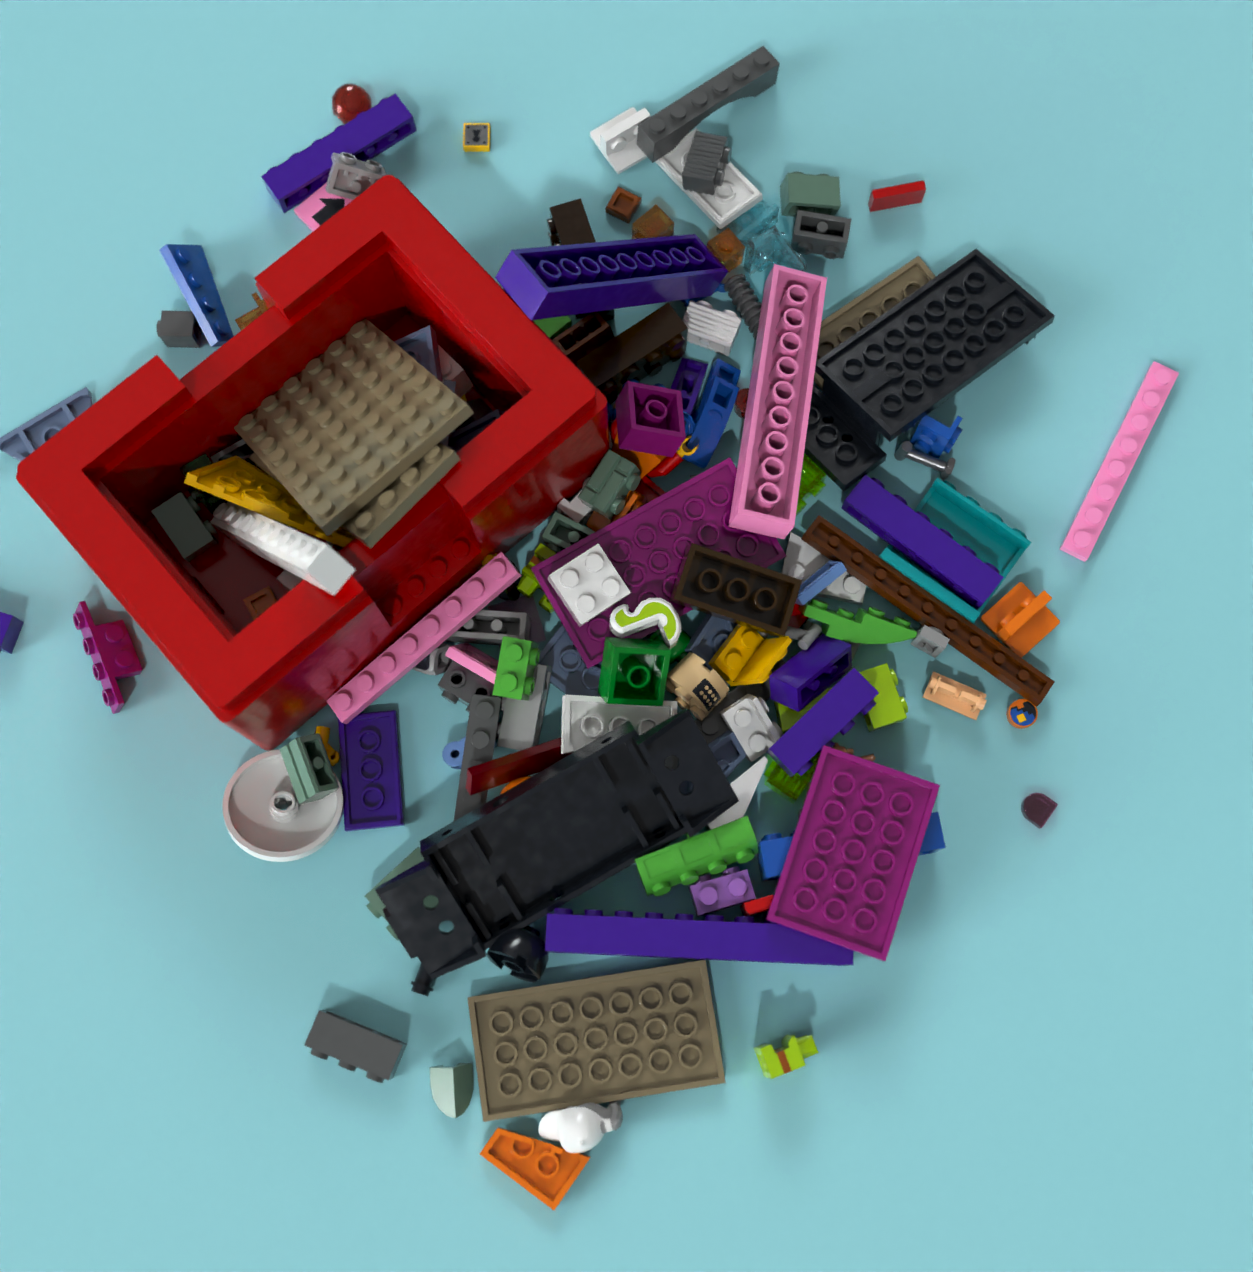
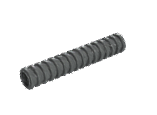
(746, 301)

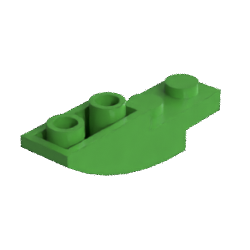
(865, 628)

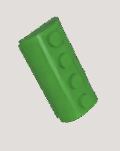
(697, 856)

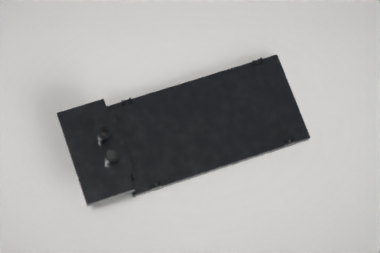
(915, 362)

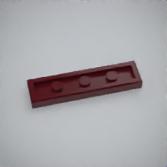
(513, 766)

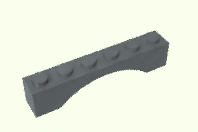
(670, 125)

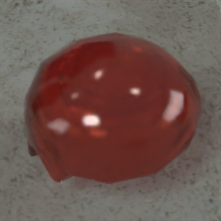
(350, 101)

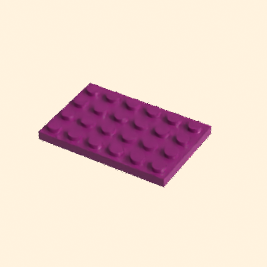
(853, 853)

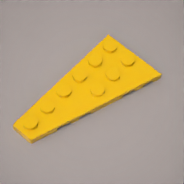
(257, 491)

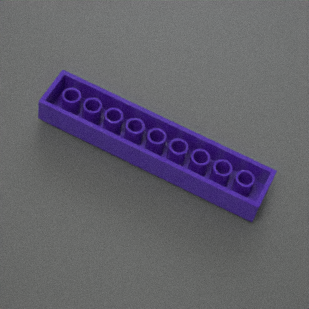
(609, 275)
(687, 938)

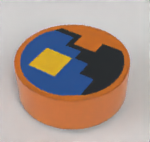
(1021, 713)

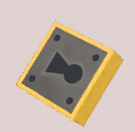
(476, 137)

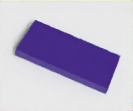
(371, 771)

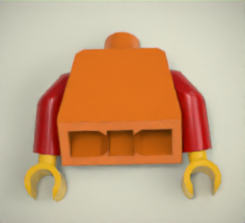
(650, 464)

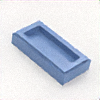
(819, 581)

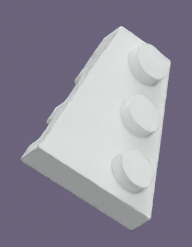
(804, 560)

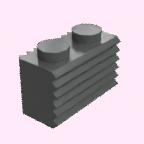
(705, 163)

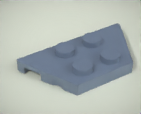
(35, 432)

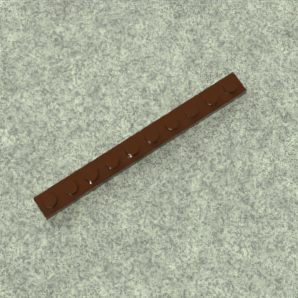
(928, 610)

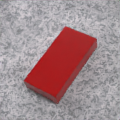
(896, 196)
(756, 906)

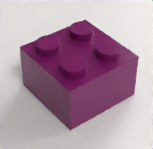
(650, 419)

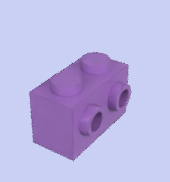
(722, 892)

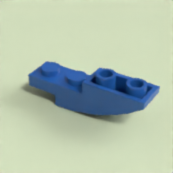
(713, 412)

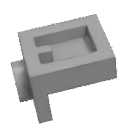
(930, 640)

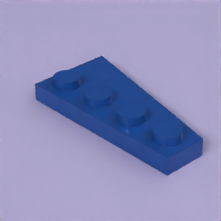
(198, 287)

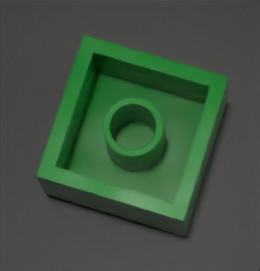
(634, 671)

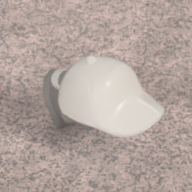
(581, 1126)

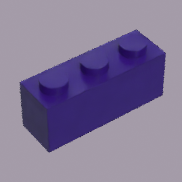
(810, 672)

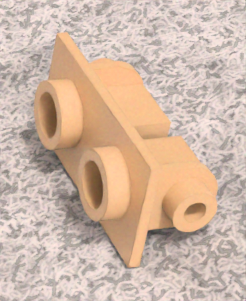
(955, 695)

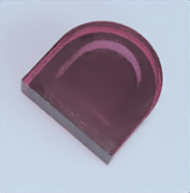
(1037, 808)

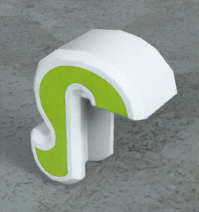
(647, 614)

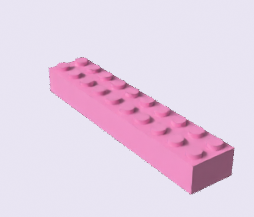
(778, 403)

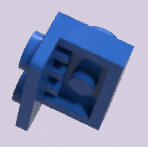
(934, 437)

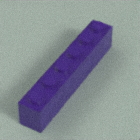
(363, 137)
(922, 542)

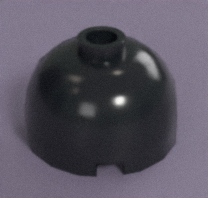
(521, 952)

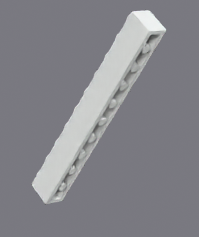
(283, 546)

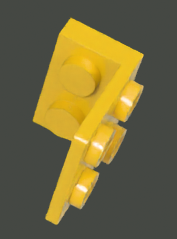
(748, 657)

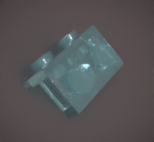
(753, 222)

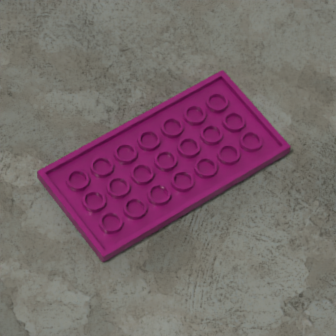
(649, 549)

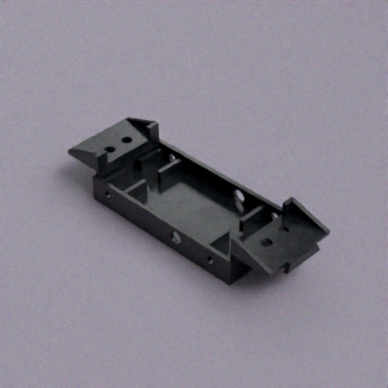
(553, 839)

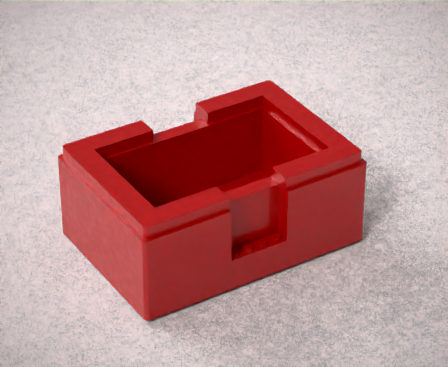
(125, 454)

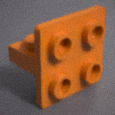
(1021, 619)

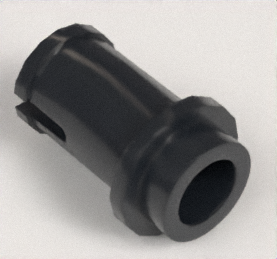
(422, 982)

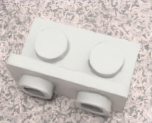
(752, 725)

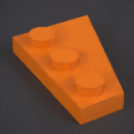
(535, 1164)

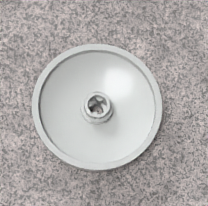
(256, 818)

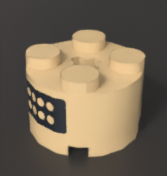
(696, 686)

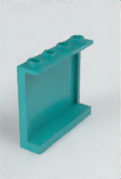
(970, 527)

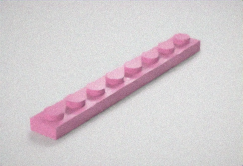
(1119, 461)
(423, 638)

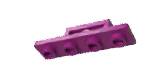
(110, 652)

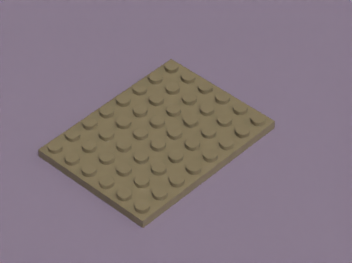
(351, 424)

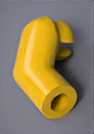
(332, 754)

